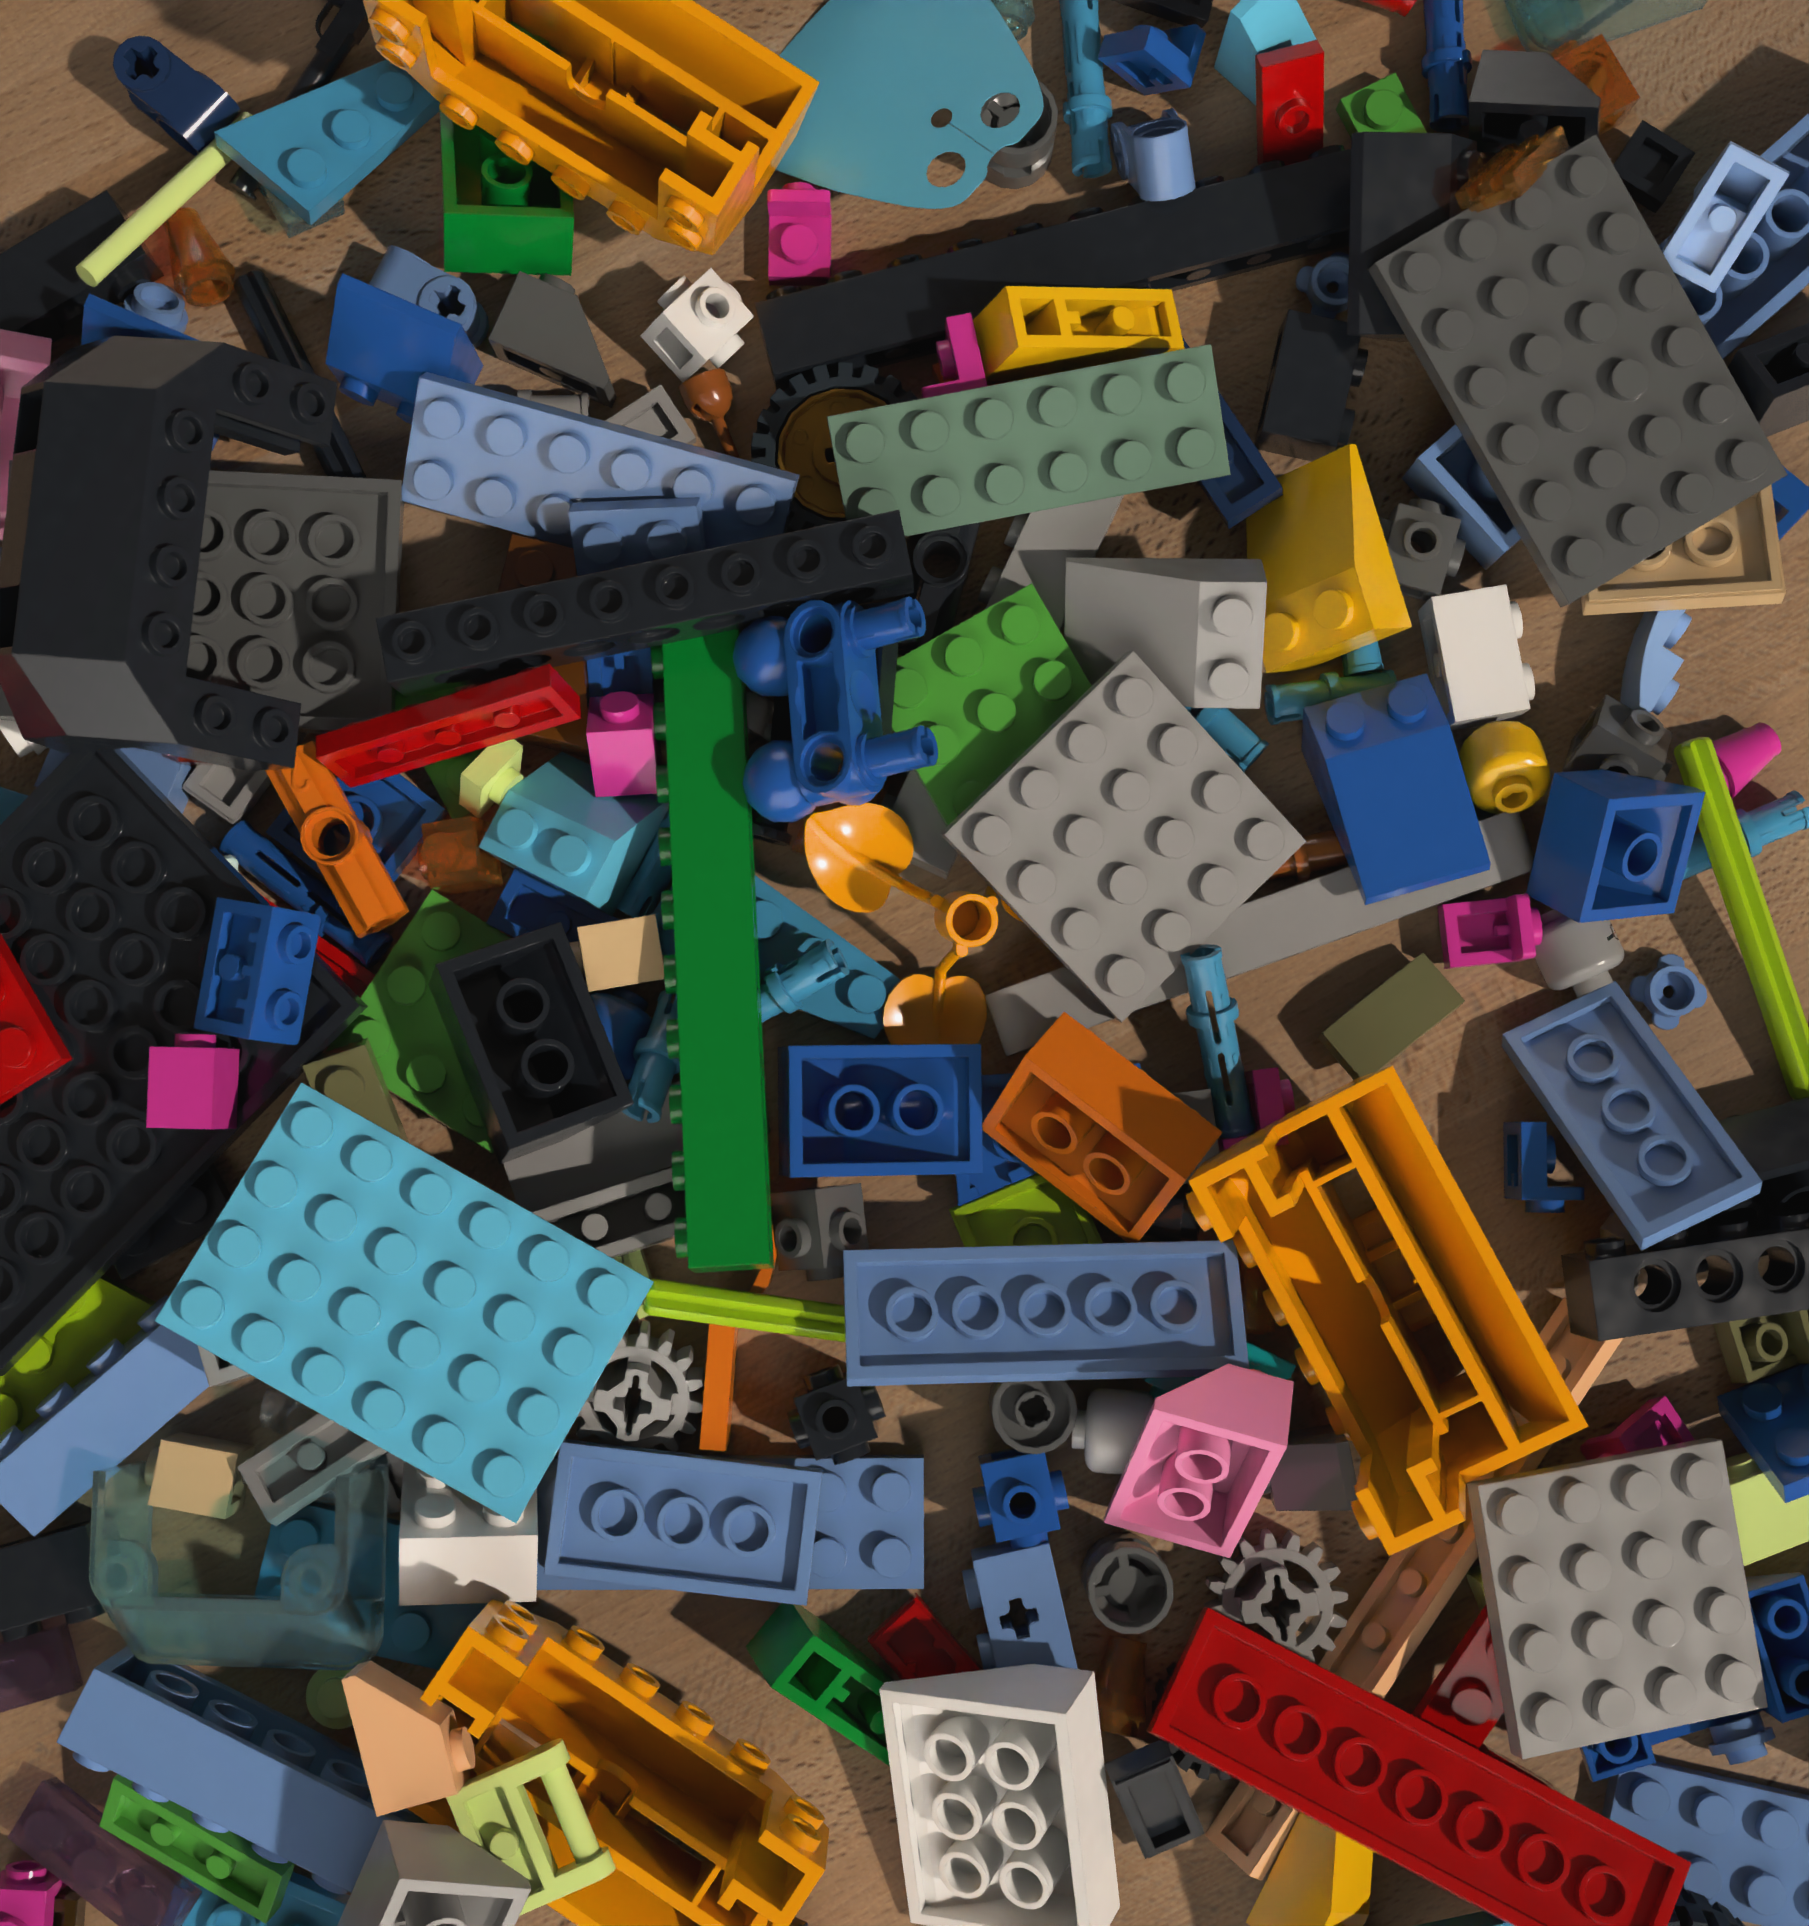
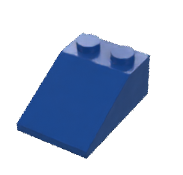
(1394, 788)
(879, 1110)

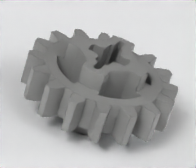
(664, 1396)
(1304, 1598)

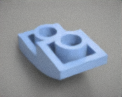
(1649, 665)

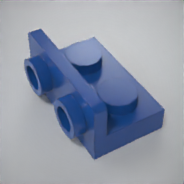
(257, 972)

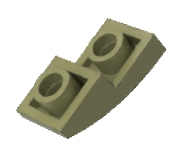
(1391, 1018)
(1764, 1344)

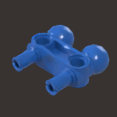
(830, 705)

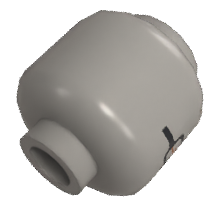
(1577, 953)

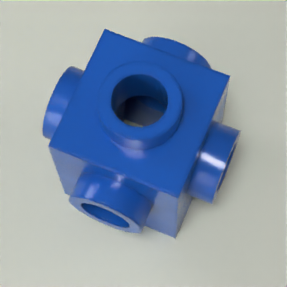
(1016, 1472)

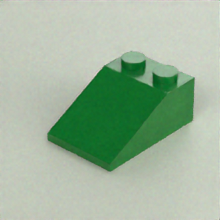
(500, 211)

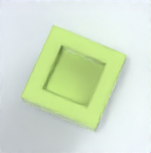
(490, 776)

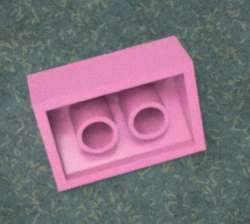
(1205, 1459)

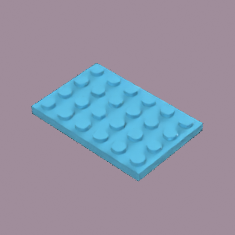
(406, 1302)

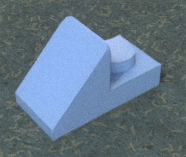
(1723, 215)

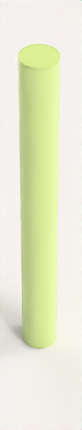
(153, 213)

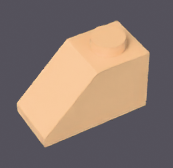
(404, 1744)

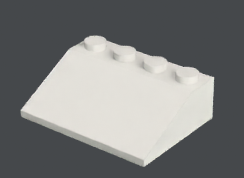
(1002, 1797)

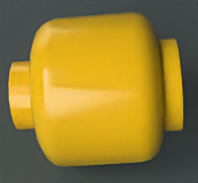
(1504, 767)

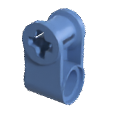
(1155, 156)
(433, 289)

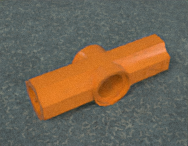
(355, 874)

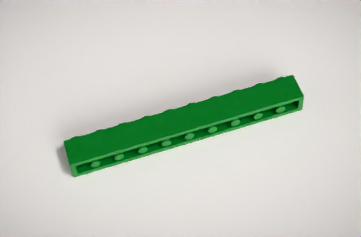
(714, 959)

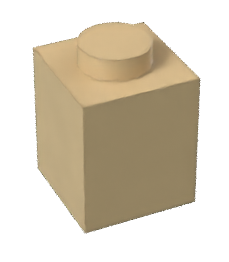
(619, 953)
(197, 1475)

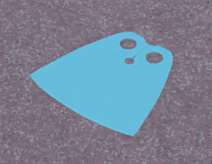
(884, 78)

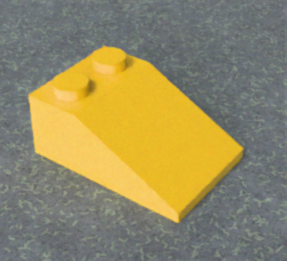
(1324, 565)

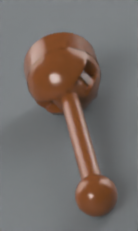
(709, 399)

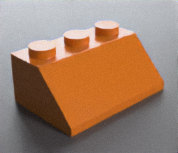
(1099, 1128)

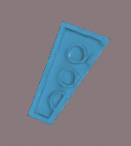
(790, 932)

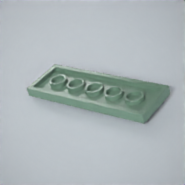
(1034, 442)

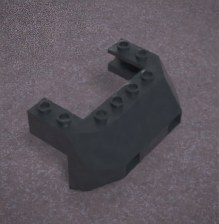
(111, 544)

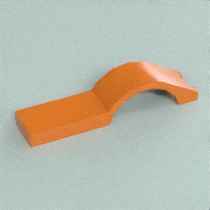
(721, 1373)

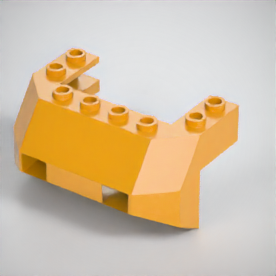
(606, 100)
(1372, 1282)
(634, 1768)

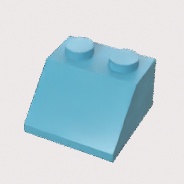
(569, 836)

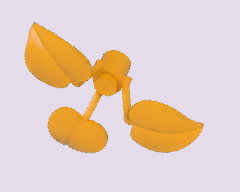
(855, 862)

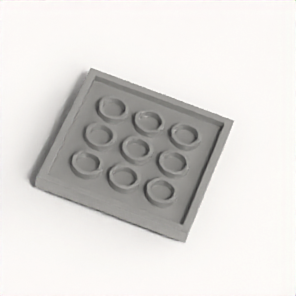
(1123, 836)
(1616, 1596)

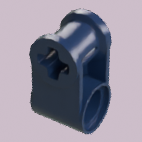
(177, 96)

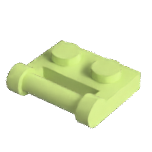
(500, 1819)

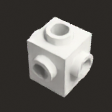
(697, 324)

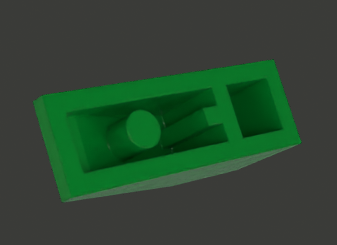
(823, 1675)

